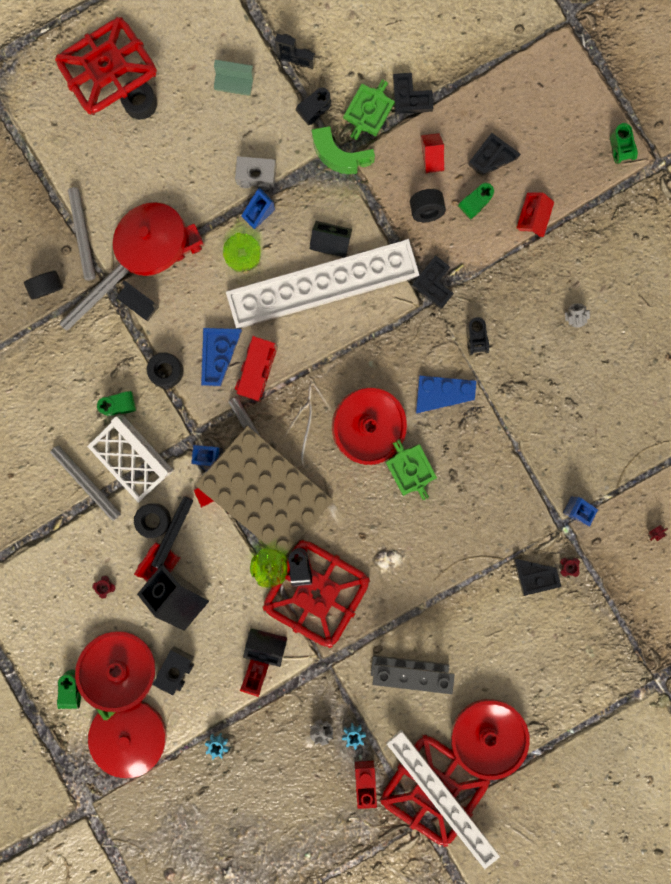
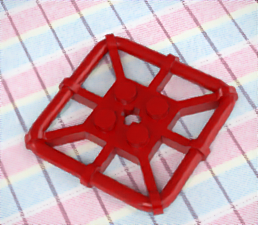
(115, 66)
(320, 606)
(422, 799)

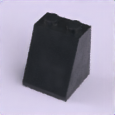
(172, 598)

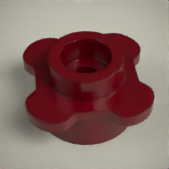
(658, 533)
(574, 571)
(97, 586)

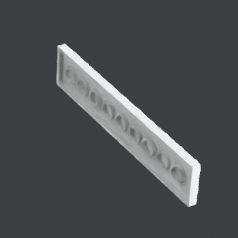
(322, 284)

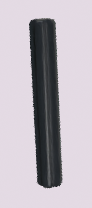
(172, 532)

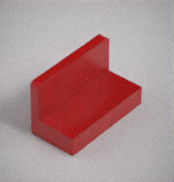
(535, 213)

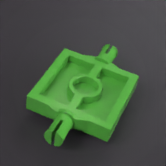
(369, 109)
(411, 469)

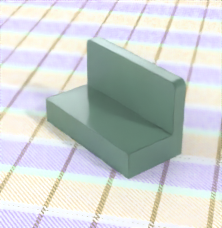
(233, 77)

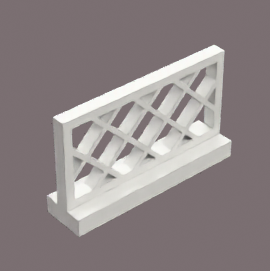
(139, 445)

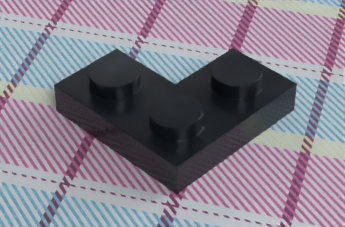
(288, 52)
(408, 100)
(429, 284)

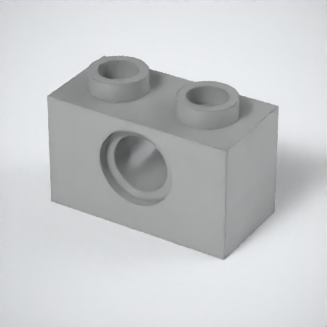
(247, 165)

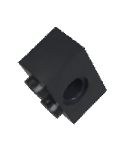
(165, 679)

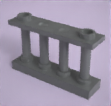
(412, 674)

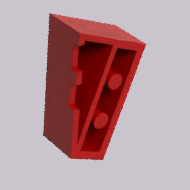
(256, 369)

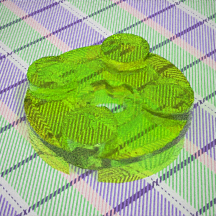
(242, 263)
(262, 575)

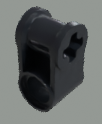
(311, 108)
(477, 338)
(300, 571)

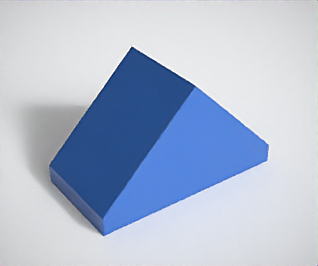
(258, 209)
(205, 455)
(580, 510)

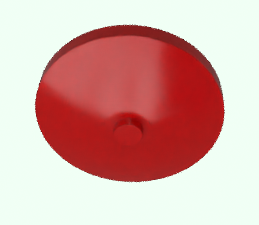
(149, 239)
(368, 425)
(115, 671)
(490, 739)
(128, 741)

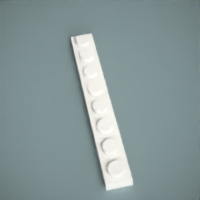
(443, 799)

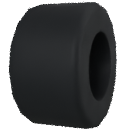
(143, 110)
(427, 205)
(43, 284)
(156, 361)
(141, 514)

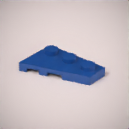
(217, 354)
(443, 392)

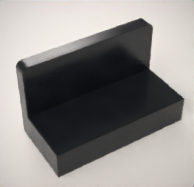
(330, 239)
(137, 301)
(265, 647)

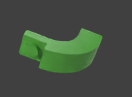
(336, 158)

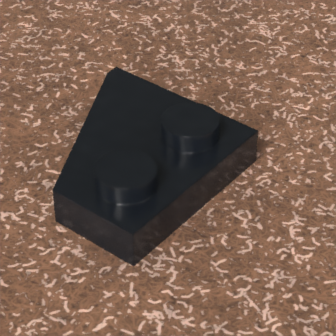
(493, 155)
(536, 577)

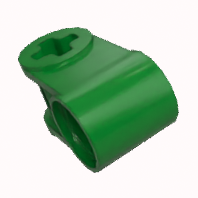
(624, 147)
(474, 202)
(120, 404)
(68, 694)

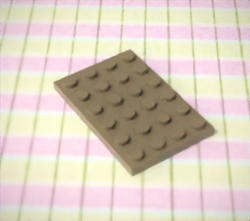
(263, 491)

